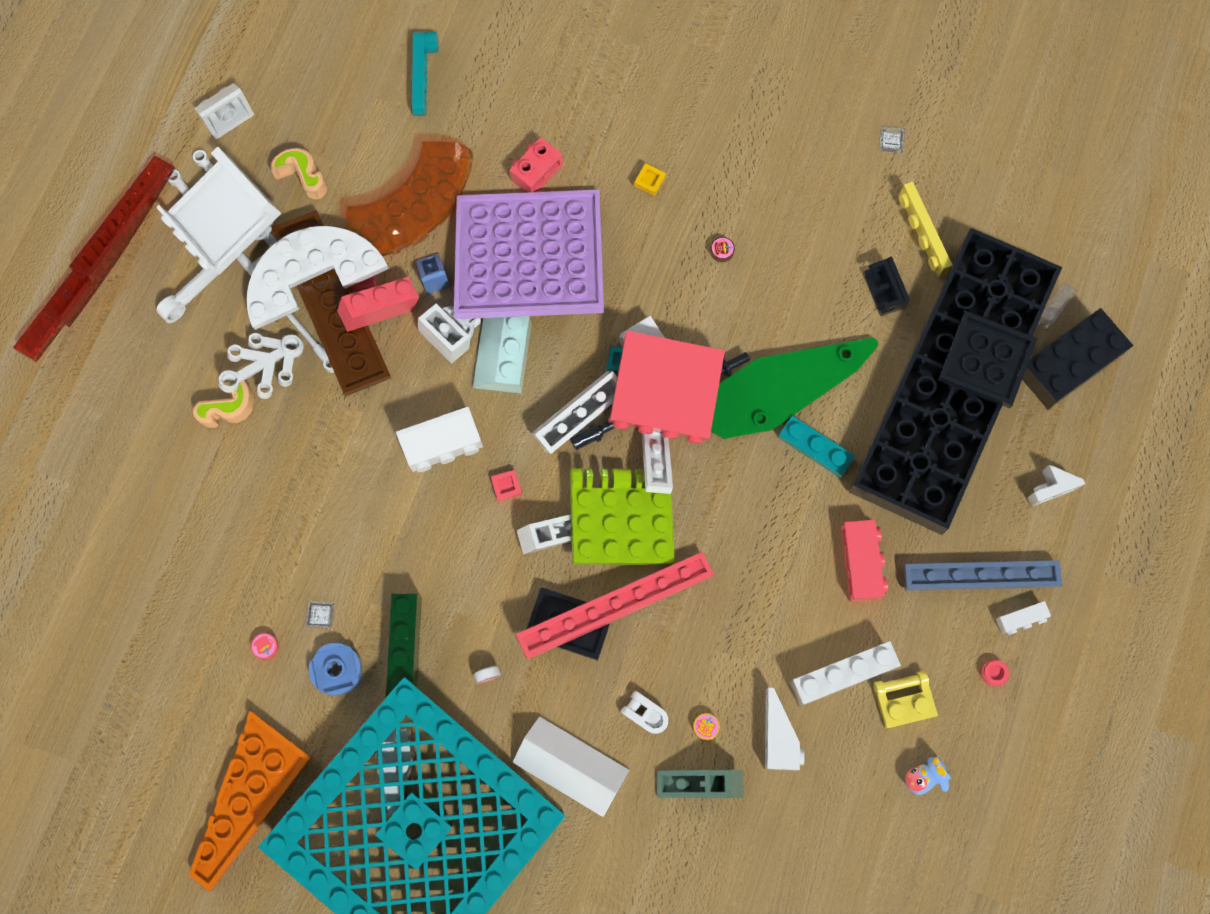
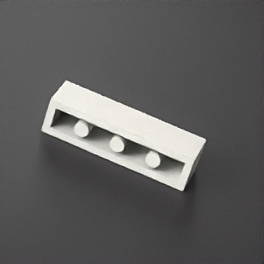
(576, 413)
(845, 673)

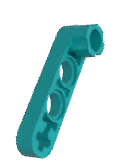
(422, 44)

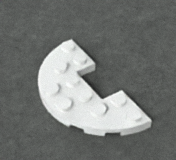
(301, 258)

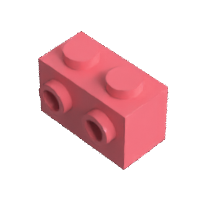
(536, 166)

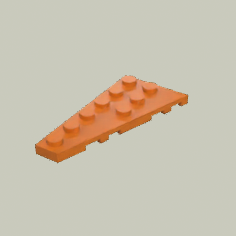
(253, 786)

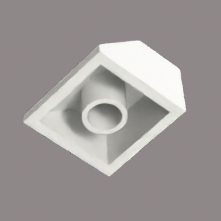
(224, 111)

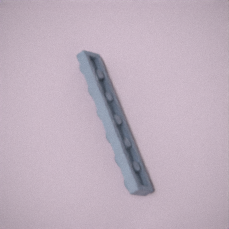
(982, 575)

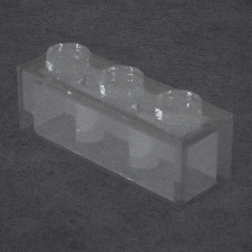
(1056, 305)

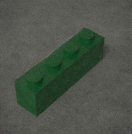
(403, 640)

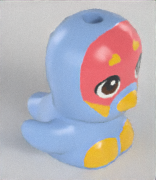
(925, 777)

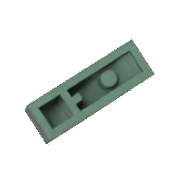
(700, 784)

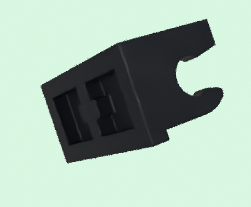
(886, 286)

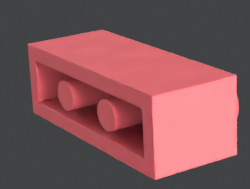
(377, 304)
(863, 561)

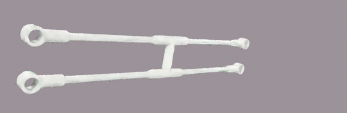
(244, 261)

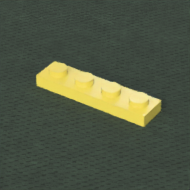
(928, 236)

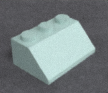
(502, 354)

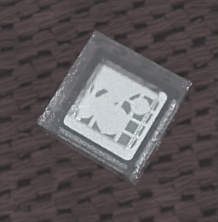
(891, 139)
(319, 614)

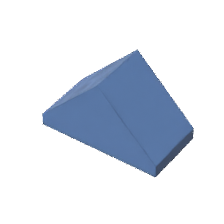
(432, 273)

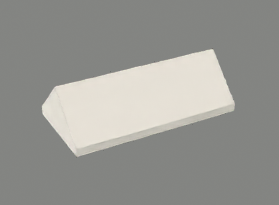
(570, 766)

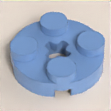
(323, 661)

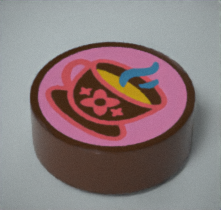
(722, 249)

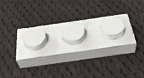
(657, 463)

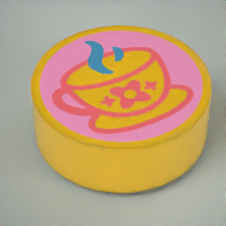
(706, 726)

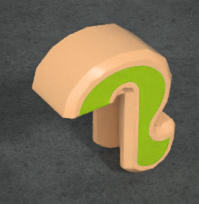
(300, 160)
(230, 410)

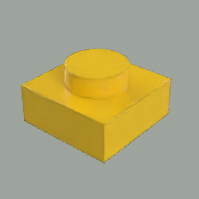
(650, 179)

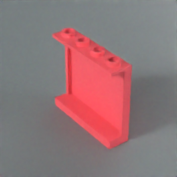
(666, 387)

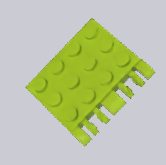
(619, 522)

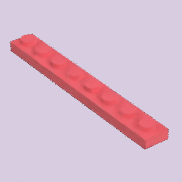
(614, 605)

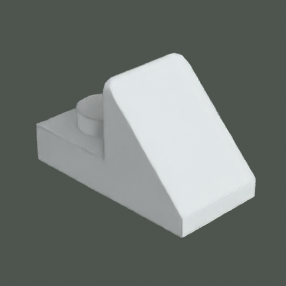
(1057, 484)

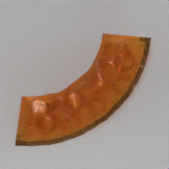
(419, 203)

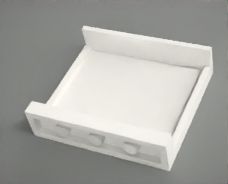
(220, 214)

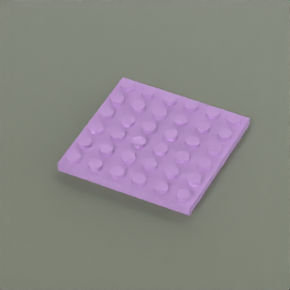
(528, 254)

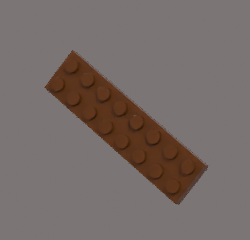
(350, 353)

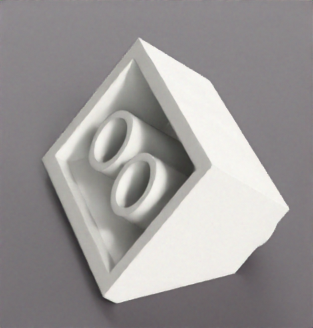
(440, 440)

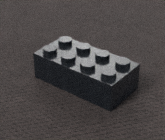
(1075, 358)

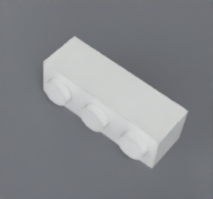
(1023, 618)

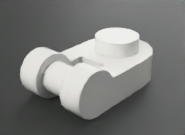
(653, 720)

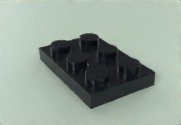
(551, 604)

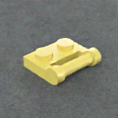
(907, 708)

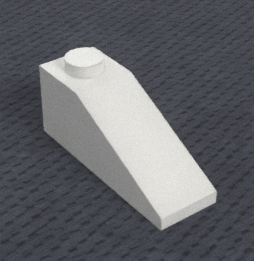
(545, 534)
(781, 742)

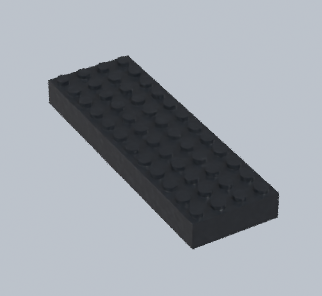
(934, 430)

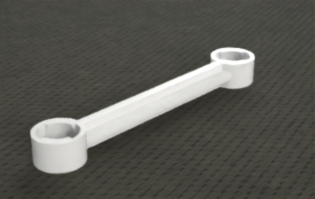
(174, 306)

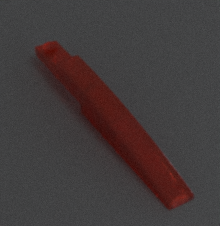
(96, 260)

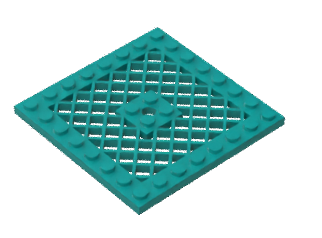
(340, 896)

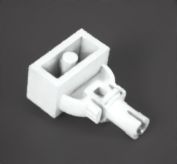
(445, 332)

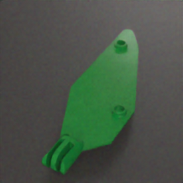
(782, 385)

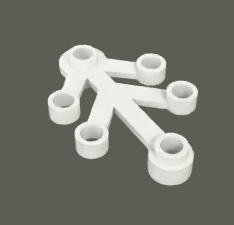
(263, 361)

